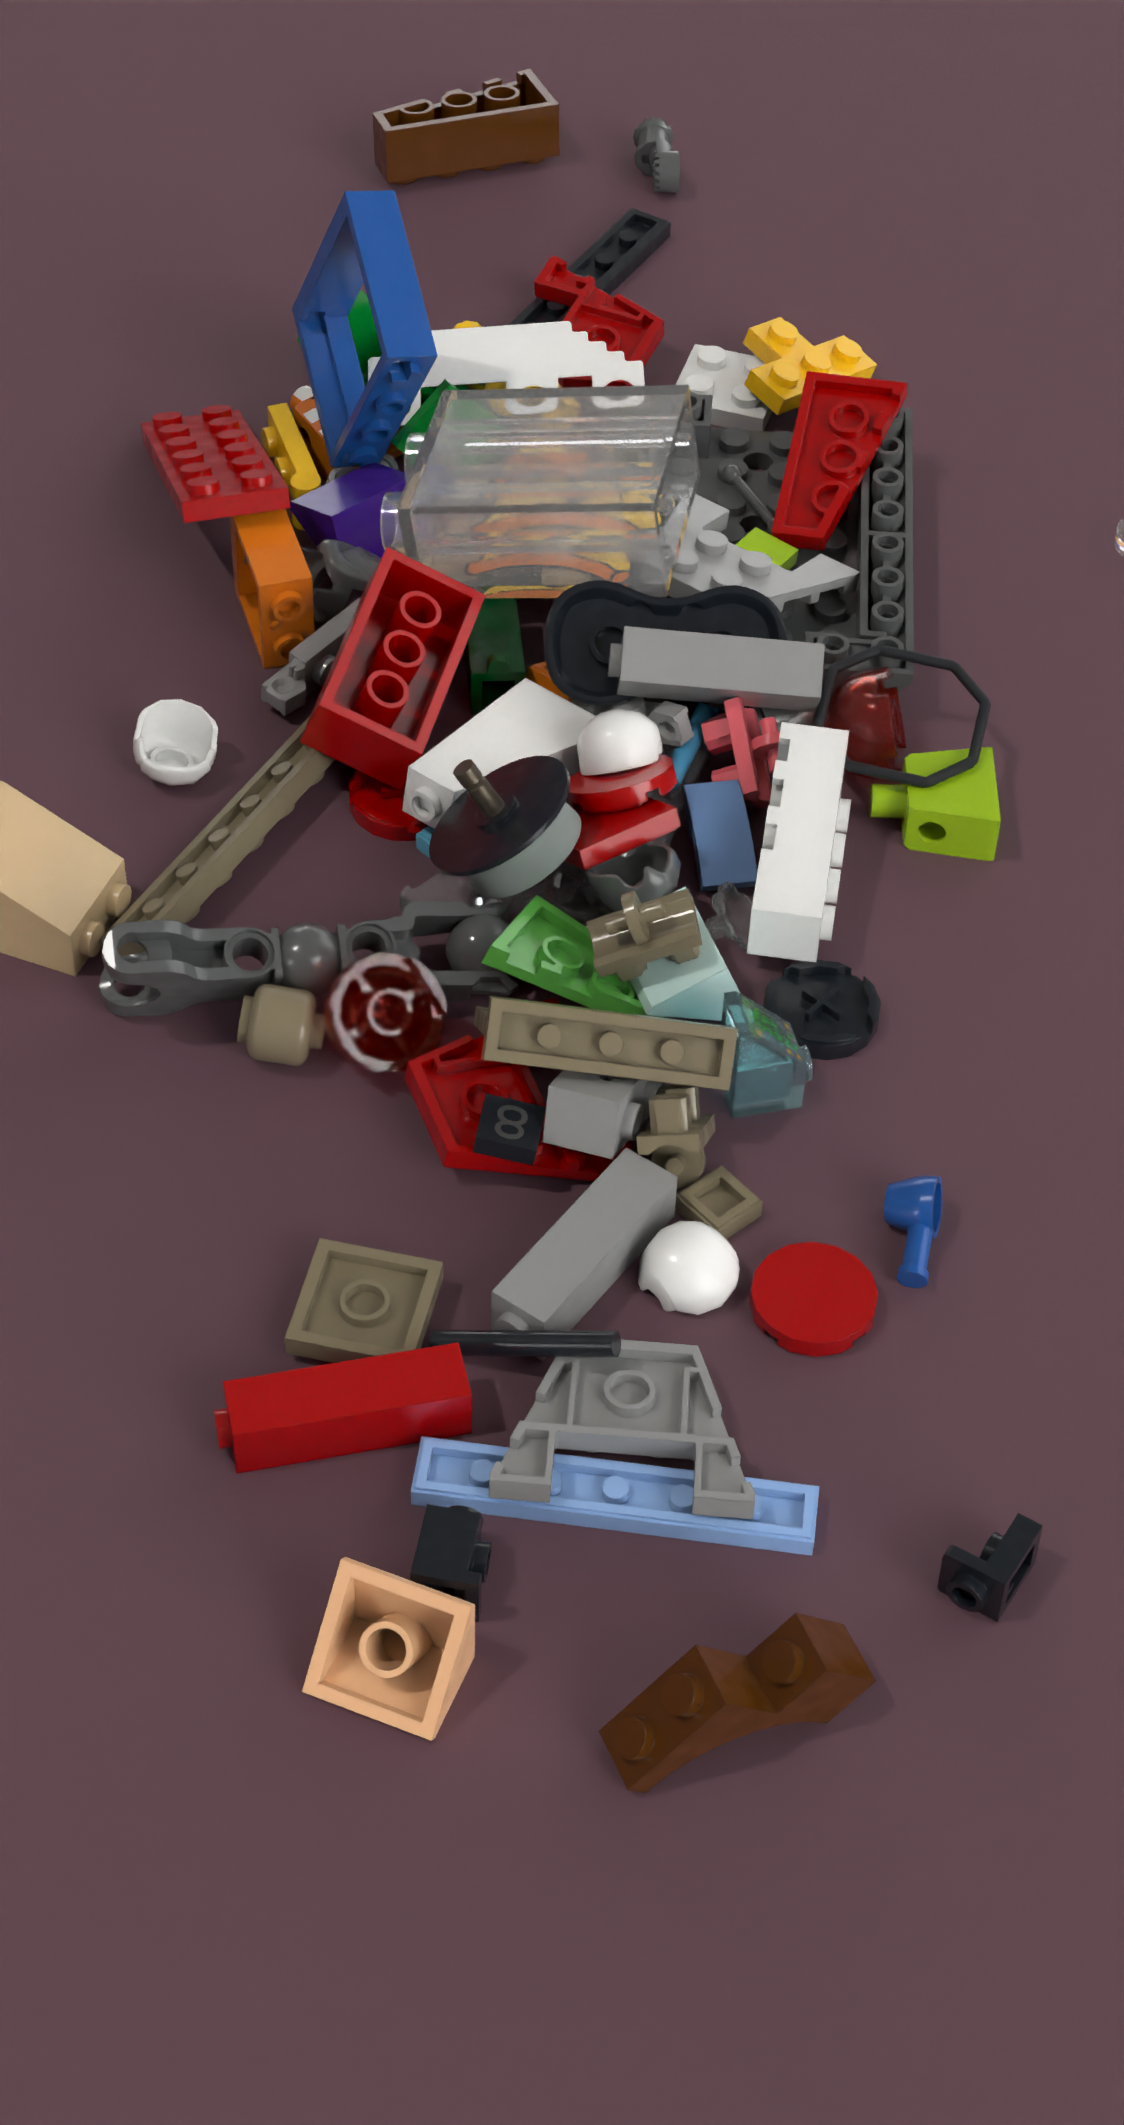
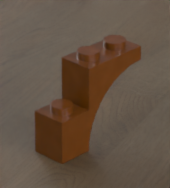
(715, 1696)

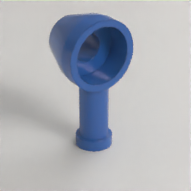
(916, 1209)

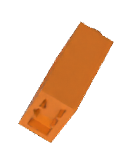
(272, 584)

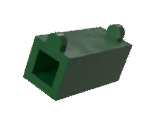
(494, 653)

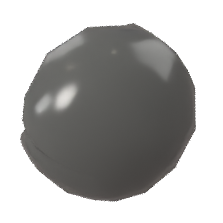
(649, 872)

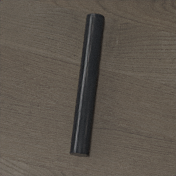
(531, 1342)

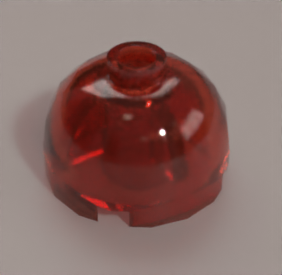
(870, 716)
(405, 1016)

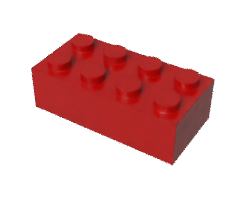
(393, 669)

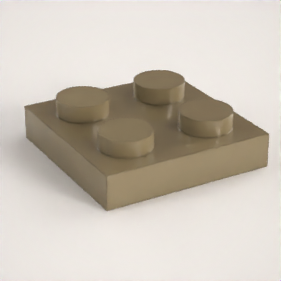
(362, 1303)

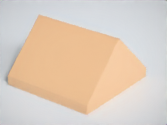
(391, 1649)

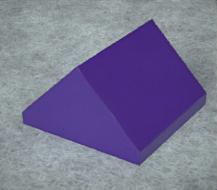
(349, 507)

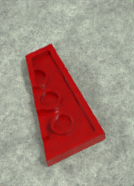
(830, 450)

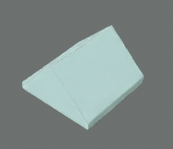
(688, 988)

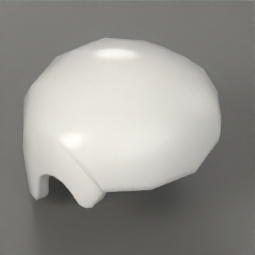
(175, 742)
(618, 743)
(689, 1268)

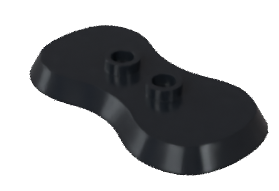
(595, 613)

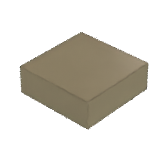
(719, 1202)

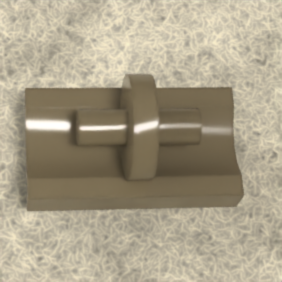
(643, 933)
(677, 1132)

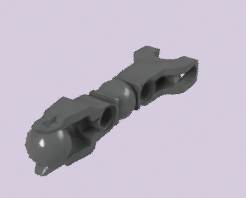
(198, 965)

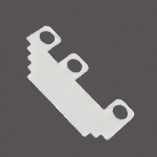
(522, 358)

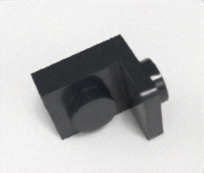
(991, 1581)

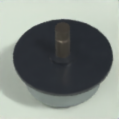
(507, 826)

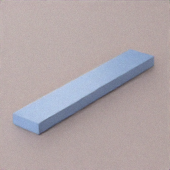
(617, 1498)

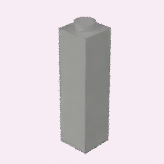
(718, 668)
(586, 1248)

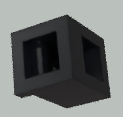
(452, 1553)

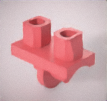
(740, 732)

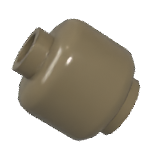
(280, 1025)

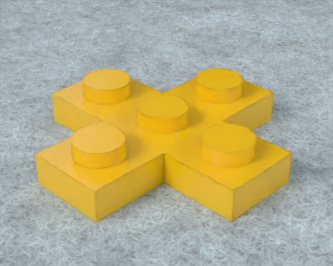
(789, 358)

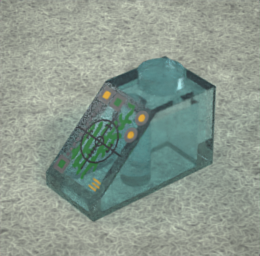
(767, 1061)

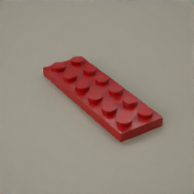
(213, 464)

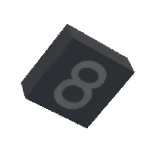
(509, 1129)

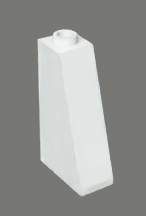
(513, 727)

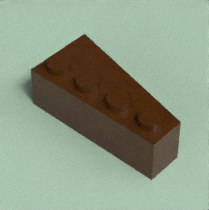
(467, 131)

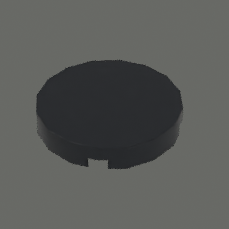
(826, 1007)

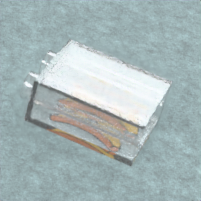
(549, 488)

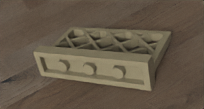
(607, 1042)

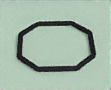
(918, 658)

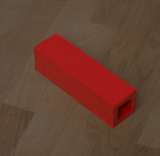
(345, 1407)

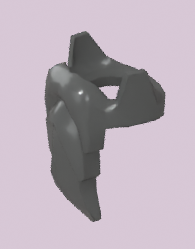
(347, 568)

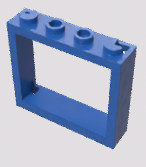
(371, 248)

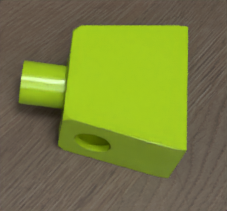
(951, 817)

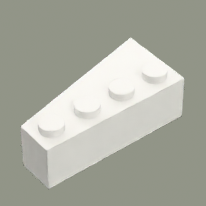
(801, 845)

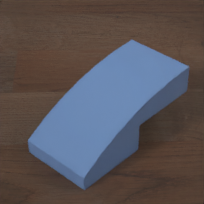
(720, 834)

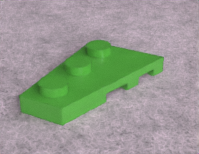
(558, 955)

